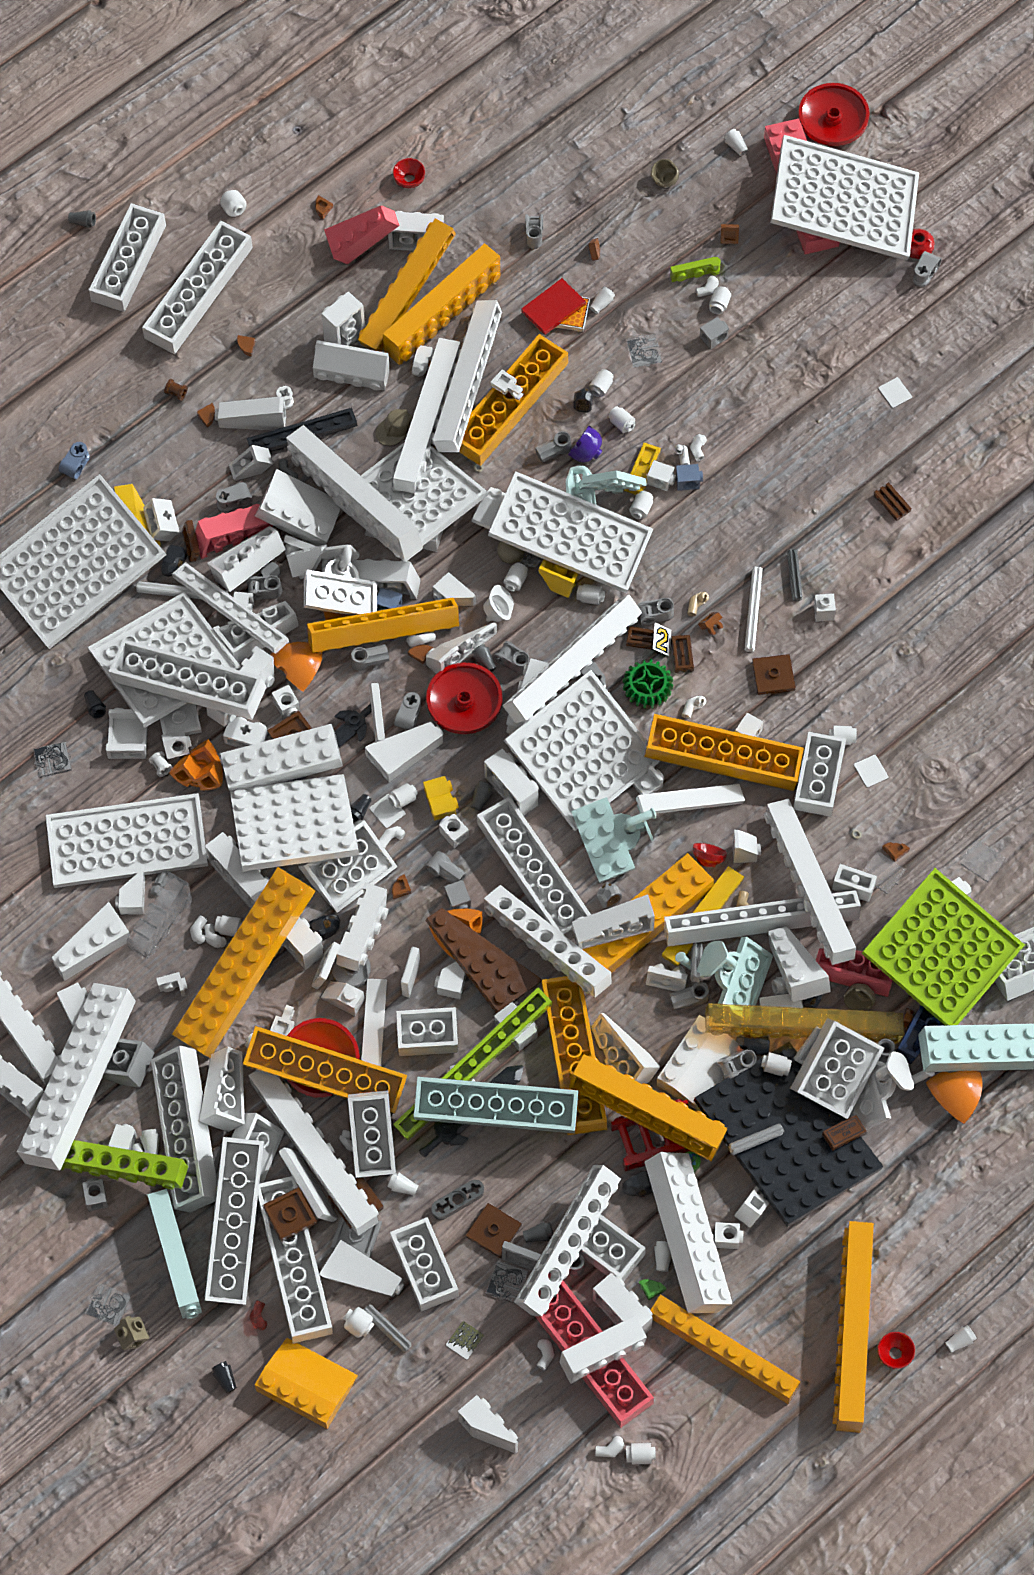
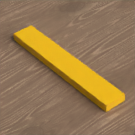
(713, 900)

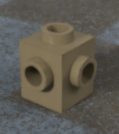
(131, 1333)

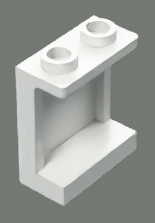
(126, 735)

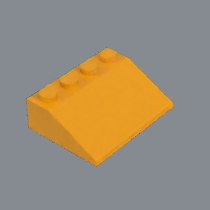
(305, 1382)

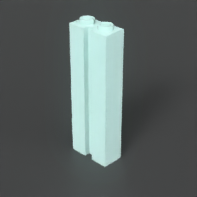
(175, 1254)

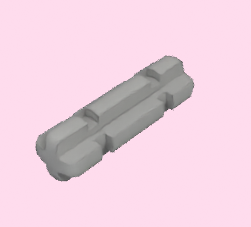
(160, 881)

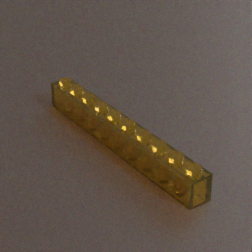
(799, 1021)

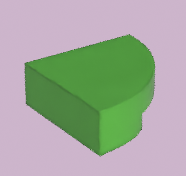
(651, 1288)

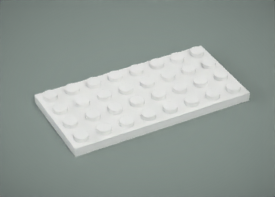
(570, 532)
(126, 840)

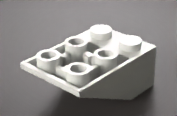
(486, 1426)

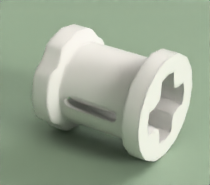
(282, 392)
(160, 764)

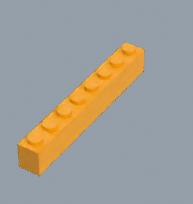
(407, 284)
(383, 625)
(724, 1349)

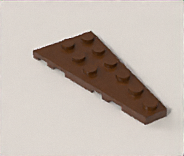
(489, 968)

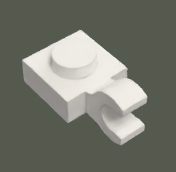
(505, 382)
(283, 1024)

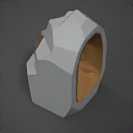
(609, 895)

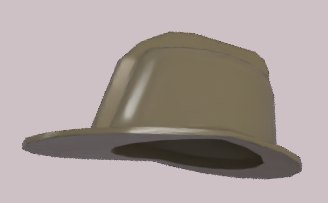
(394, 427)

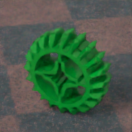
(634, 688)

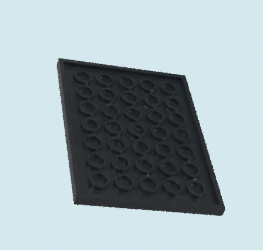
(798, 1167)

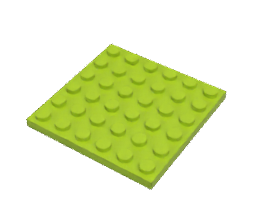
(943, 949)

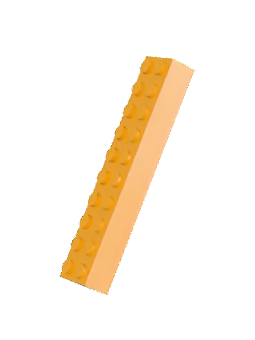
(243, 962)
(854, 1327)

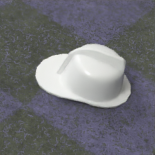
(498, 605)

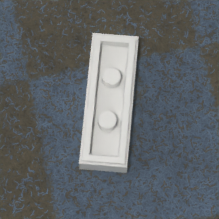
(376, 712)

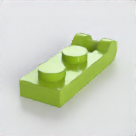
(695, 269)

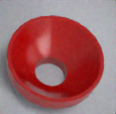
(409, 167)
(918, 248)
(708, 854)
(901, 1342)

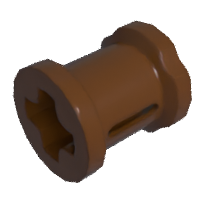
(176, 389)

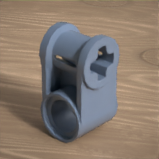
(75, 460)

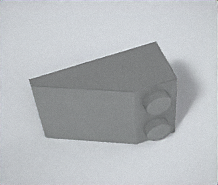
(128, 1063)

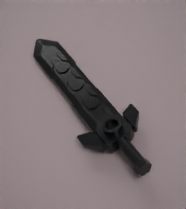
(352, 723)
(449, 1132)

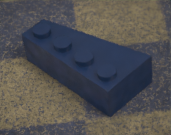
(909, 1044)

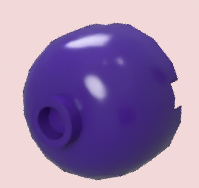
(587, 446)

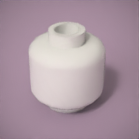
(233, 203)
(358, 1322)

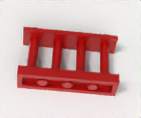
(636, 1160)

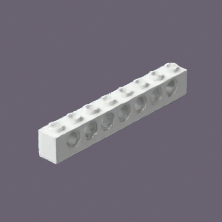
(547, 941)
(548, 1262)

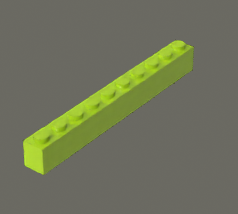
(485, 1052)

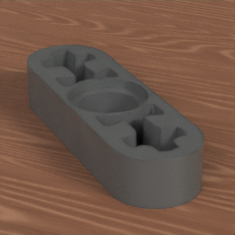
(459, 1191)

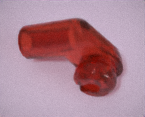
(256, 1317)

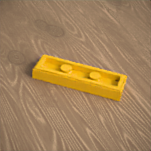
(643, 463)

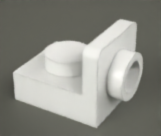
(649, 782)
(170, 982)

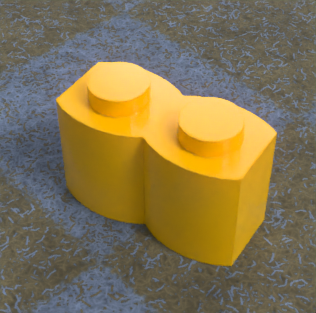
(440, 798)

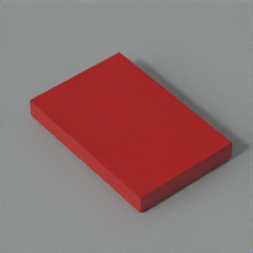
(553, 306)

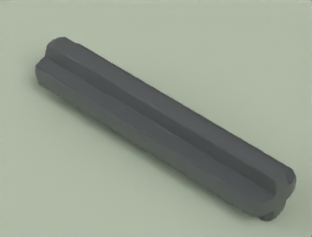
(794, 573)

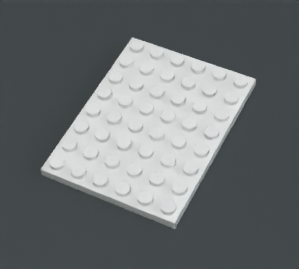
(845, 197)
(76, 561)

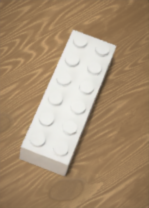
(127, 257)
(282, 758)

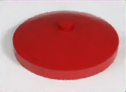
(833, 114)
(464, 698)
(328, 1035)

